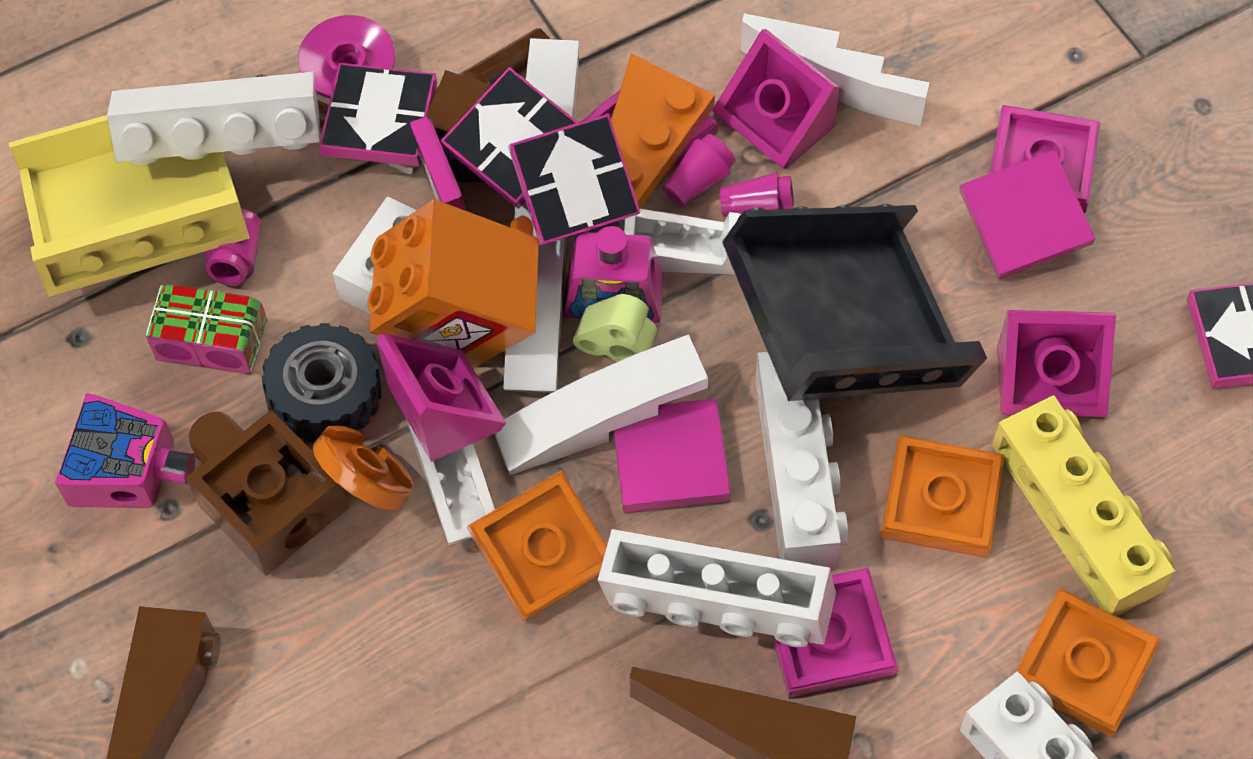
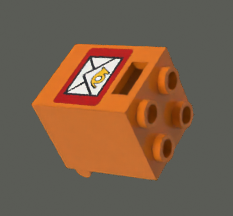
(455, 281)

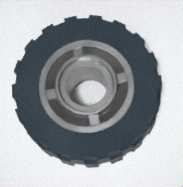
(315, 356)

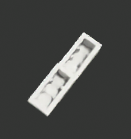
(684, 241)

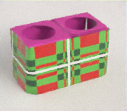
(206, 328)

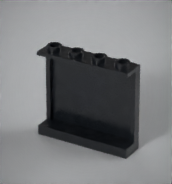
(845, 302)

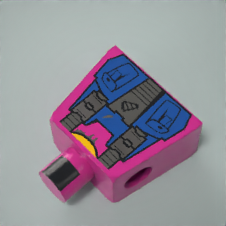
(612, 265)
(119, 457)

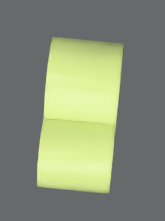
(615, 328)

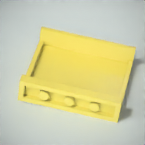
(115, 217)

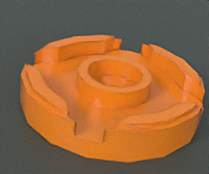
(364, 473)

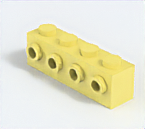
(1083, 507)

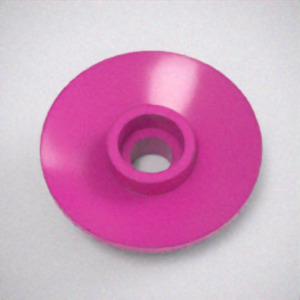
(344, 40)

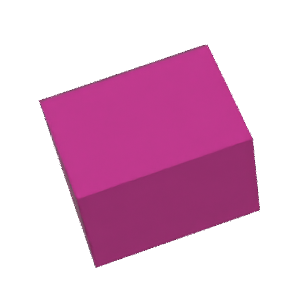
(778, 101)
(1056, 356)
(438, 394)

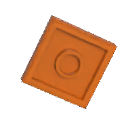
(943, 496)
(540, 545)
(1088, 661)

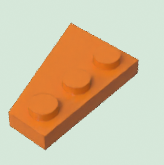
(655, 122)

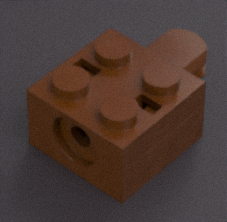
(258, 487)

